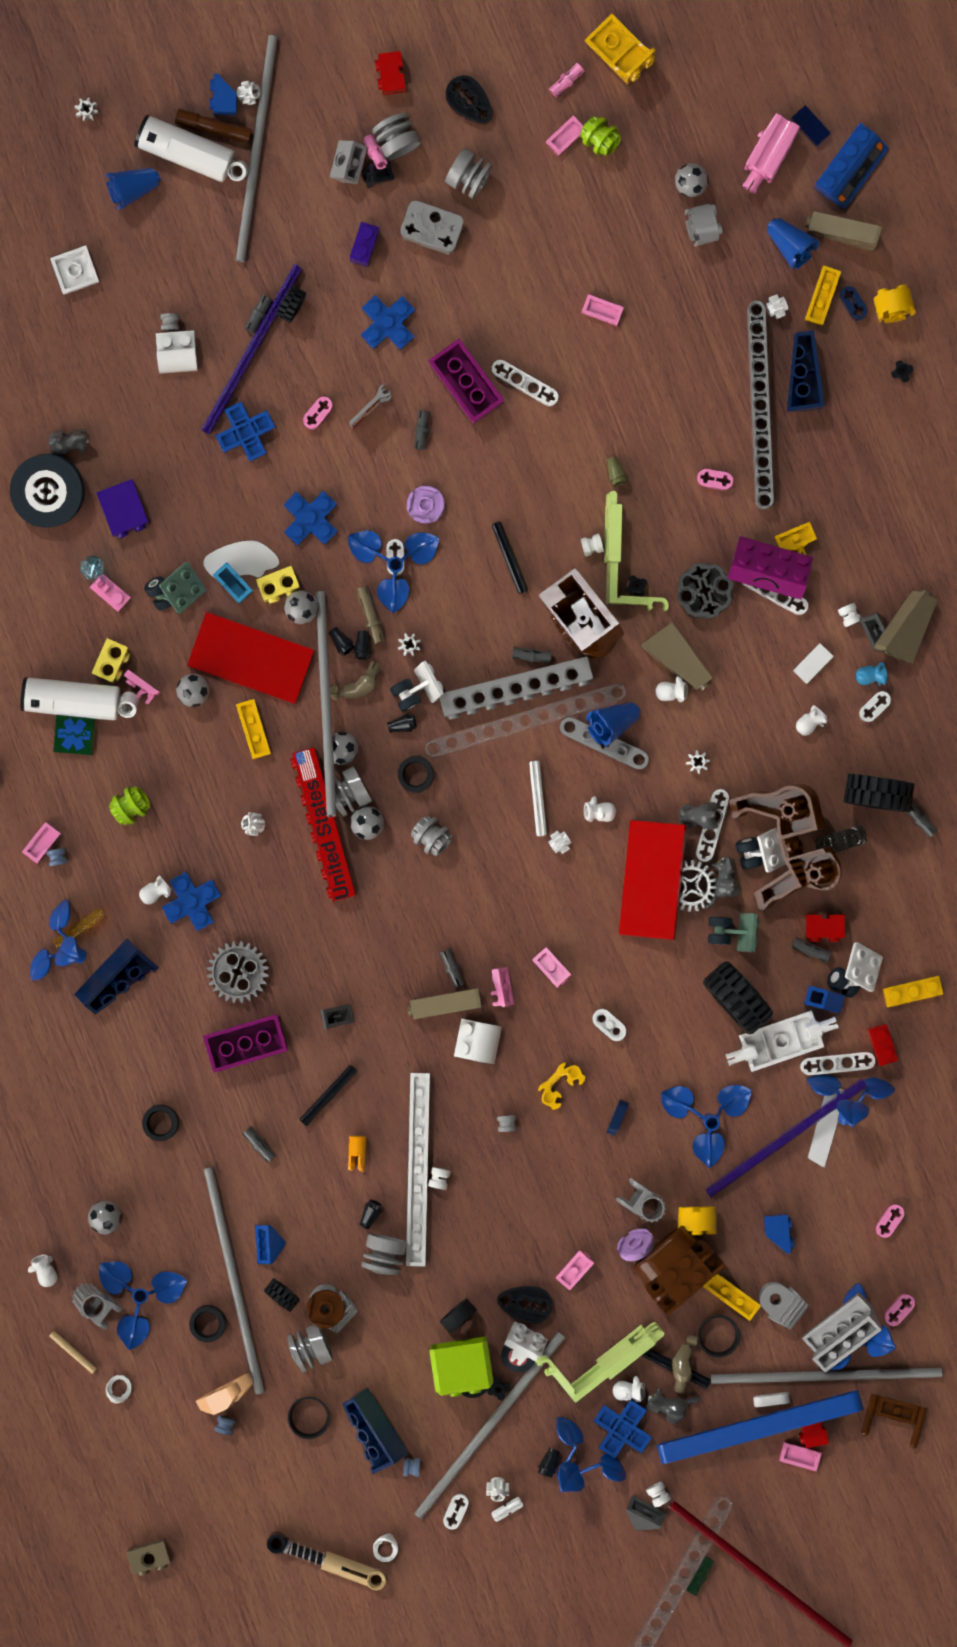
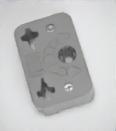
(429, 233)

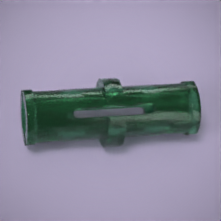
(700, 1576)

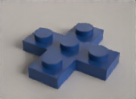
(387, 322)
(245, 431)
(310, 518)
(191, 901)
(622, 1428)

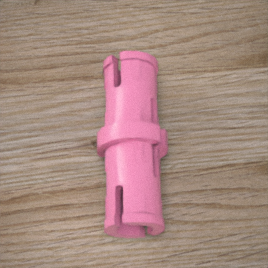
(566, 80)
(374, 152)

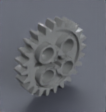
(221, 965)

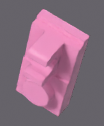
(110, 592)
(134, 681)
(551, 967)
(503, 987)
(575, 1269)

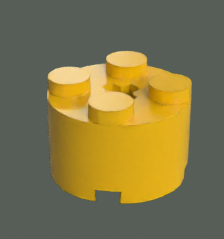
(894, 304)
(698, 1219)

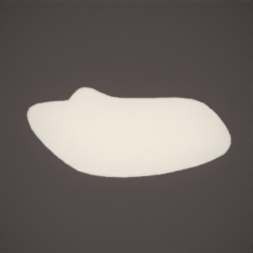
(244, 557)

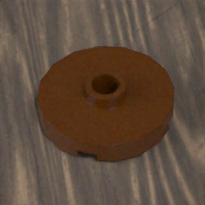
(316, 1313)

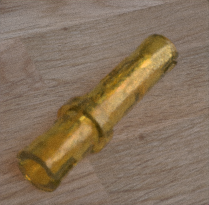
(80, 927)

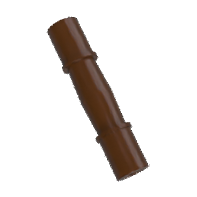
(213, 126)

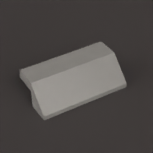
(842, 1332)

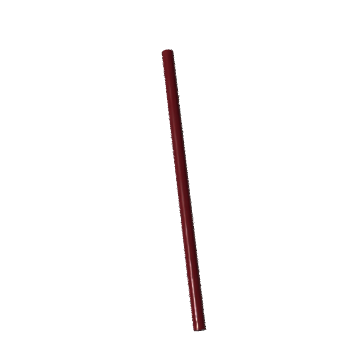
(760, 1573)

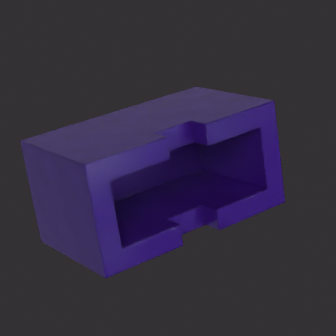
(364, 244)

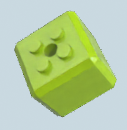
(461, 1366)

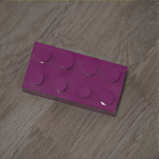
(466, 381)
(770, 567)
(245, 1043)

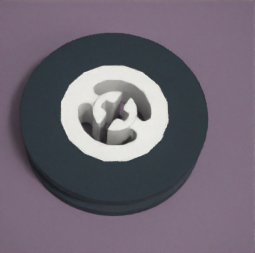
(24, 490)

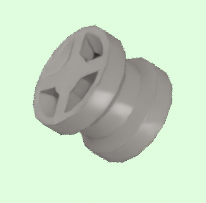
(170, 322)
(506, 1123)

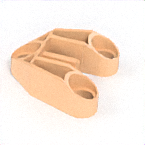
(225, 1395)

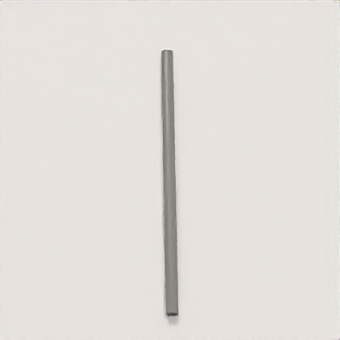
(256, 148)
(326, 705)
(234, 1280)
(828, 1376)
(486, 1429)

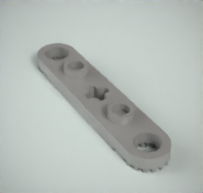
(617, 750)

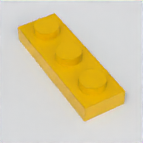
(822, 295)
(253, 729)
(912, 991)
(732, 1296)

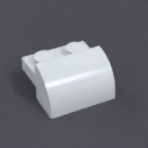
(176, 352)
(477, 1041)

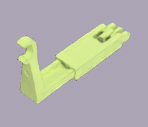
(612, 557)
(609, 1363)

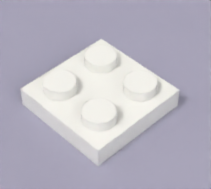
(74, 270)

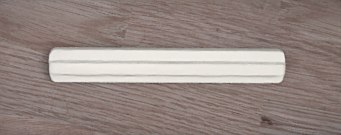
(538, 801)

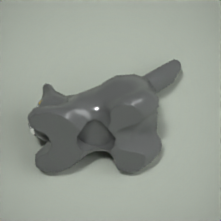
(62, 443)
(699, 815)
(725, 884)
(673, 1408)

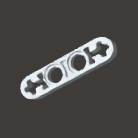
(523, 385)
(772, 596)
(711, 849)
(837, 1063)

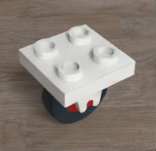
(522, 1348)

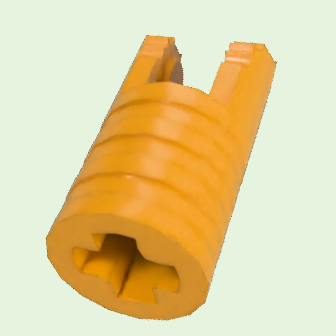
(357, 1147)

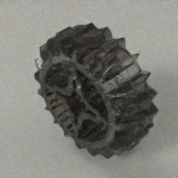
(843, 839)

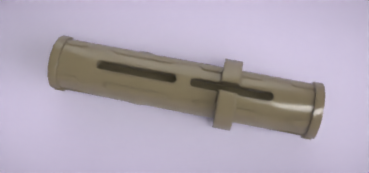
(370, 614)

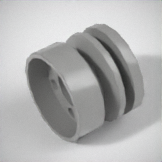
(395, 133)
(468, 173)
(350, 791)
(384, 1254)
(309, 1348)

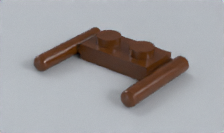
(897, 1411)

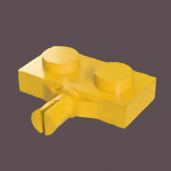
(796, 538)

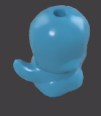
(870, 674)

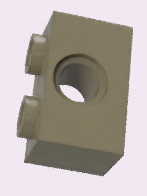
(137, 1557)

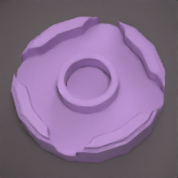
(425, 504)
(636, 1245)

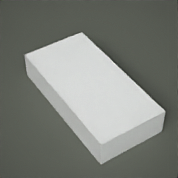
(813, 663)

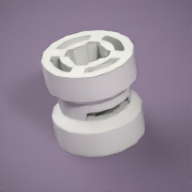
(591, 545)
(849, 614)
(436, 1182)
(658, 1494)

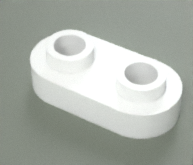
(609, 1024)

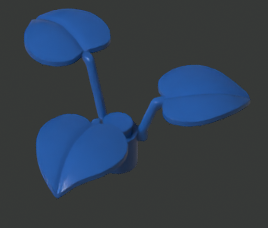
(393, 592)
(67, 953)
(850, 1112)
(708, 1146)
(166, 1285)
(876, 1346)
(569, 1475)

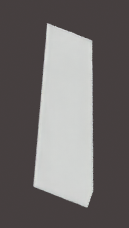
(824, 1134)

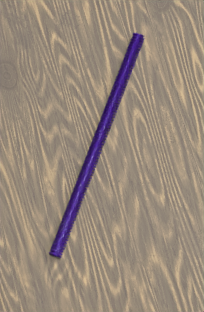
(252, 347)
(797, 1130)

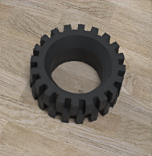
(879, 793)

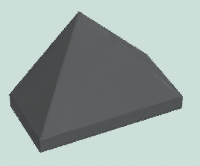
(873, 626)
(337, 1016)
(644, 1515)

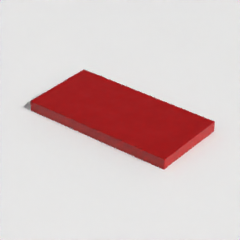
(250, 657)
(652, 880)

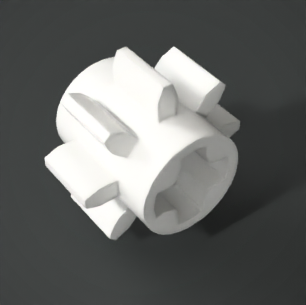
(248, 92)
(83, 113)
(776, 306)
(407, 639)
(703, 761)
(253, 823)
(559, 842)
(497, 1489)

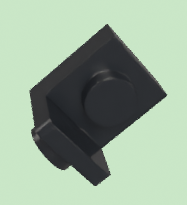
(373, 176)

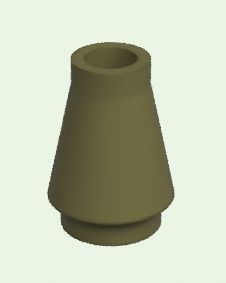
(616, 472)

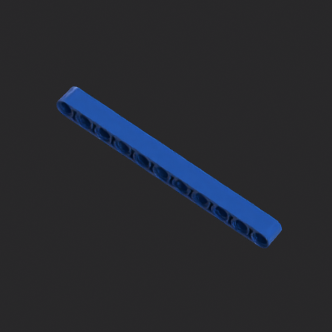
(760, 1427)

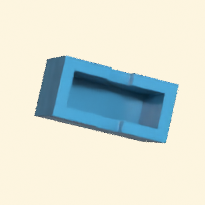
(233, 583)

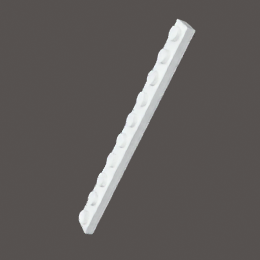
(417, 1169)

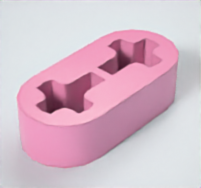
(314, 410)
(716, 475)
(885, 1218)
(903, 1312)

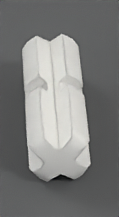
(502, 1511)

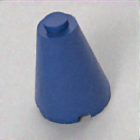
(131, 185)
(792, 242)
(611, 722)

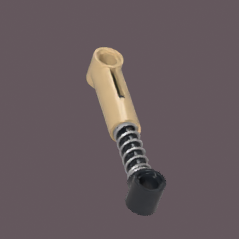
(329, 1562)

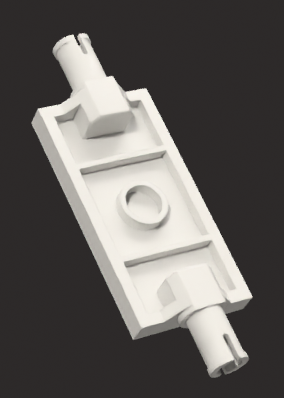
(781, 1041)

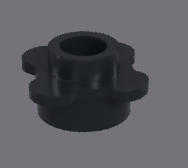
(902, 366)
(641, 584)
(503, 1388)

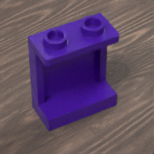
(123, 509)

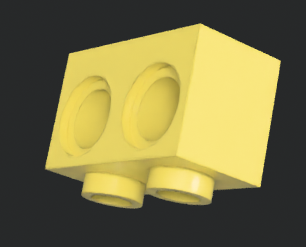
(276, 579)
(105, 659)

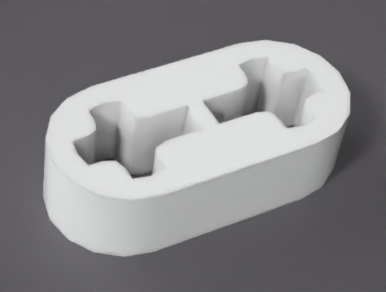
(400, 553)
(871, 703)
(771, 1399)
(451, 1509)

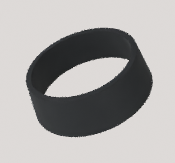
(727, 1352)
(304, 1435)

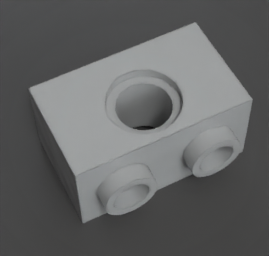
(348, 162)

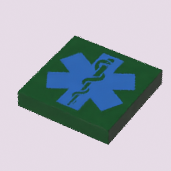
(74, 735)

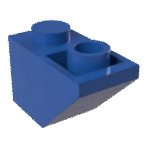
(224, 97)
(824, 999)
(777, 1230)

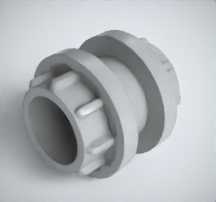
(430, 835)

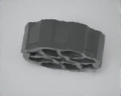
(716, 576)

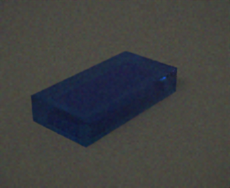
(811, 125)

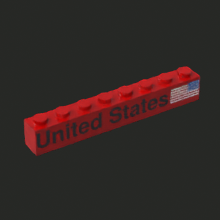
(324, 828)

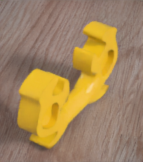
(548, 1097)

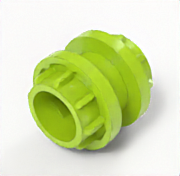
(598, 134)
(131, 804)

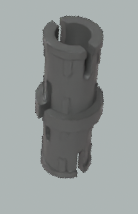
(258, 314)
(421, 430)
(531, 655)
(922, 821)
(811, 949)
(452, 968)
(259, 1144)

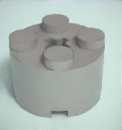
(703, 224)

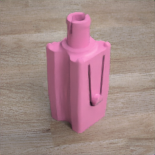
(770, 151)

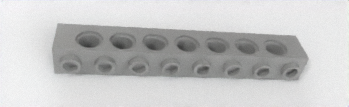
(580, 665)

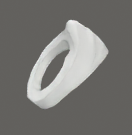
(114, 1399)
(387, 1537)

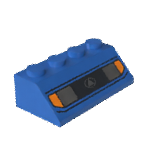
(851, 166)

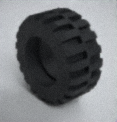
(738, 997)

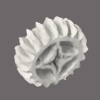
(704, 896)

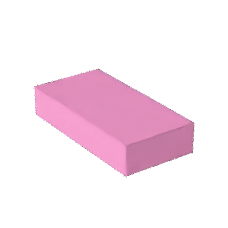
(565, 136)
(602, 310)
(41, 842)
(800, 1456)

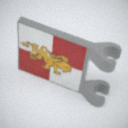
(380, 398)

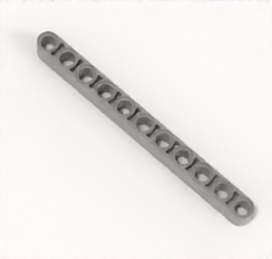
(763, 396)

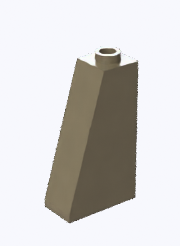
(844, 230)
(908, 627)
(676, 655)
(444, 1003)

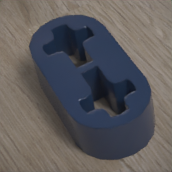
(857, 301)
(617, 1117)

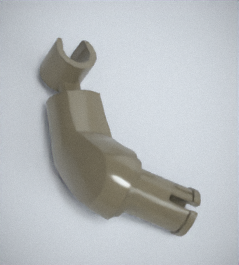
(362, 687)
(681, 1365)

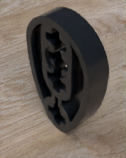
(475, 91)
(531, 1293)

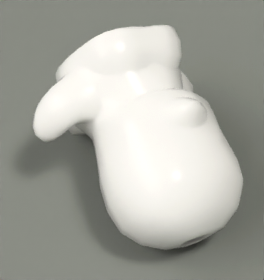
(669, 691)
(809, 721)
(602, 812)
(152, 891)
(45, 1272)
(626, 1391)

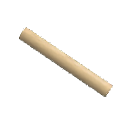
(73, 1352)

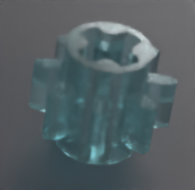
(91, 567)

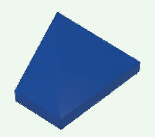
(268, 1244)

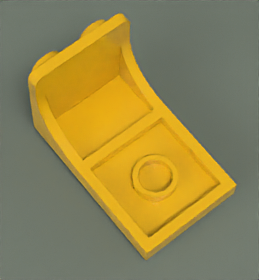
(620, 49)

